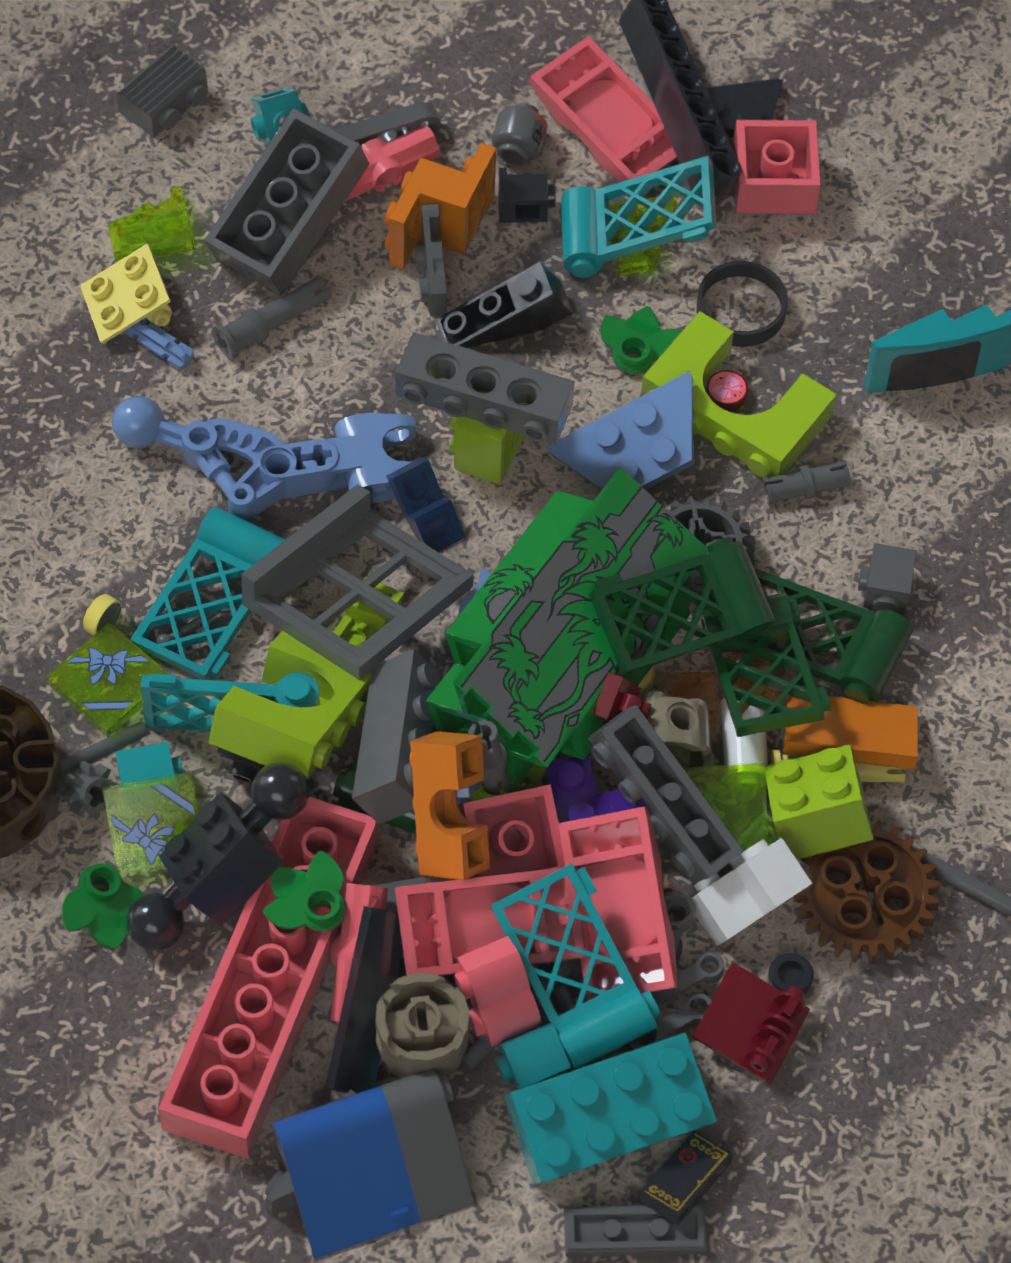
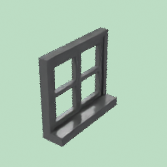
(312, 551)

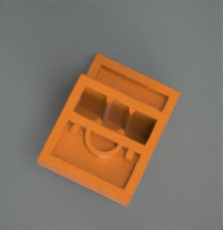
(460, 200)

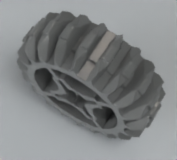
(708, 526)

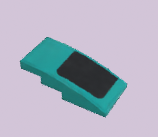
(940, 351)

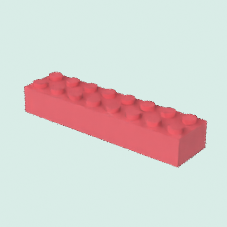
(262, 993)

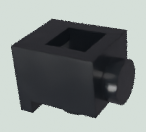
(524, 197)

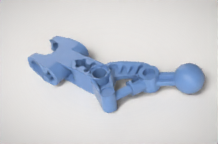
(325, 465)

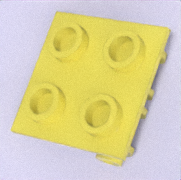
(127, 295)

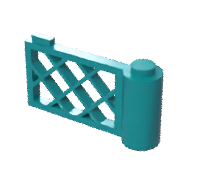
(588, 224)
(230, 544)
(291, 690)
(613, 1015)

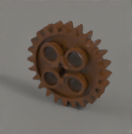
(904, 880)

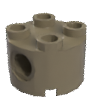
(682, 727)
(422, 1025)

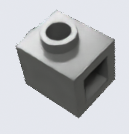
(888, 578)

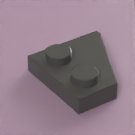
(430, 258)

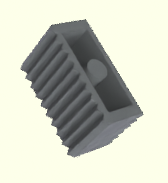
(163, 92)

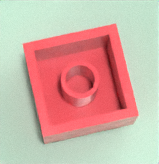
(777, 167)
(520, 830)

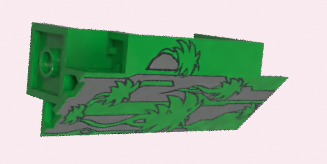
(530, 636)

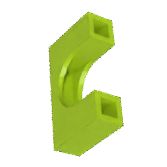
(762, 440)
(285, 733)

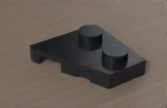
(745, 102)

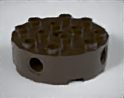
(28, 772)

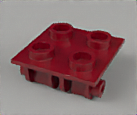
(752, 1022)

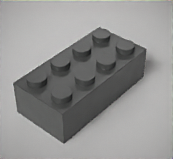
(287, 201)

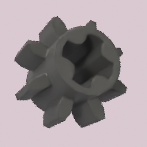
(78, 786)

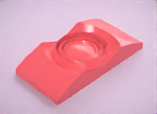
(605, 111)
(627, 873)
(456, 918)

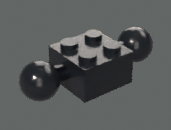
(219, 858)

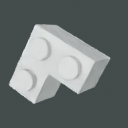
(758, 884)

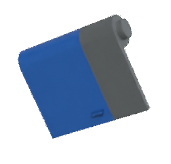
(374, 1162)

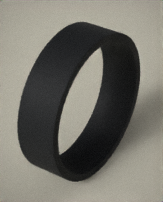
(757, 272)

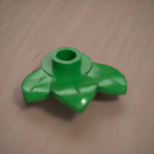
(636, 335)
(303, 892)
(100, 911)

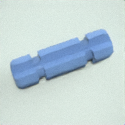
(161, 343)

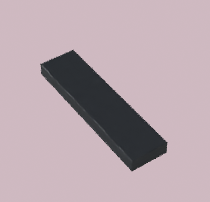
(372, 972)

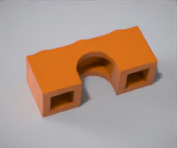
(446, 840)

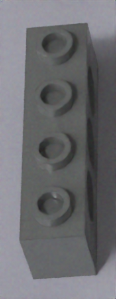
(474, 371)

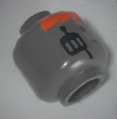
(519, 134)

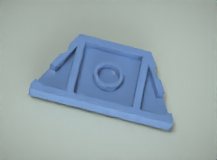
(644, 438)

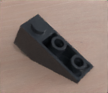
(510, 309)

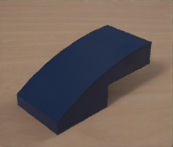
(424, 505)

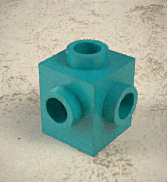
(270, 109)

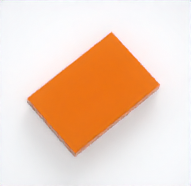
(876, 732)

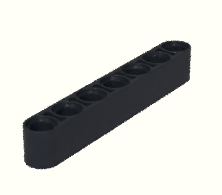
(679, 92)

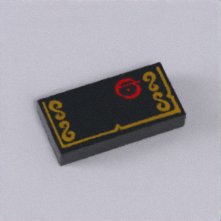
(686, 1177)

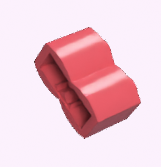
(498, 992)

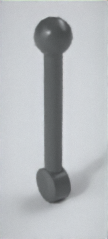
(189, 626)

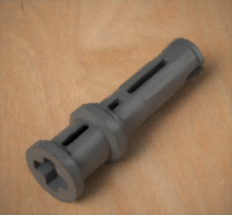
(256, 324)

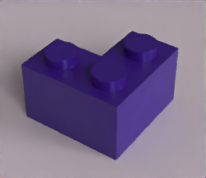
(576, 791)

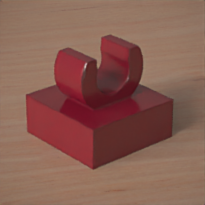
(618, 696)

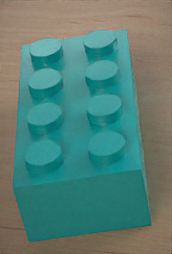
(609, 1108)

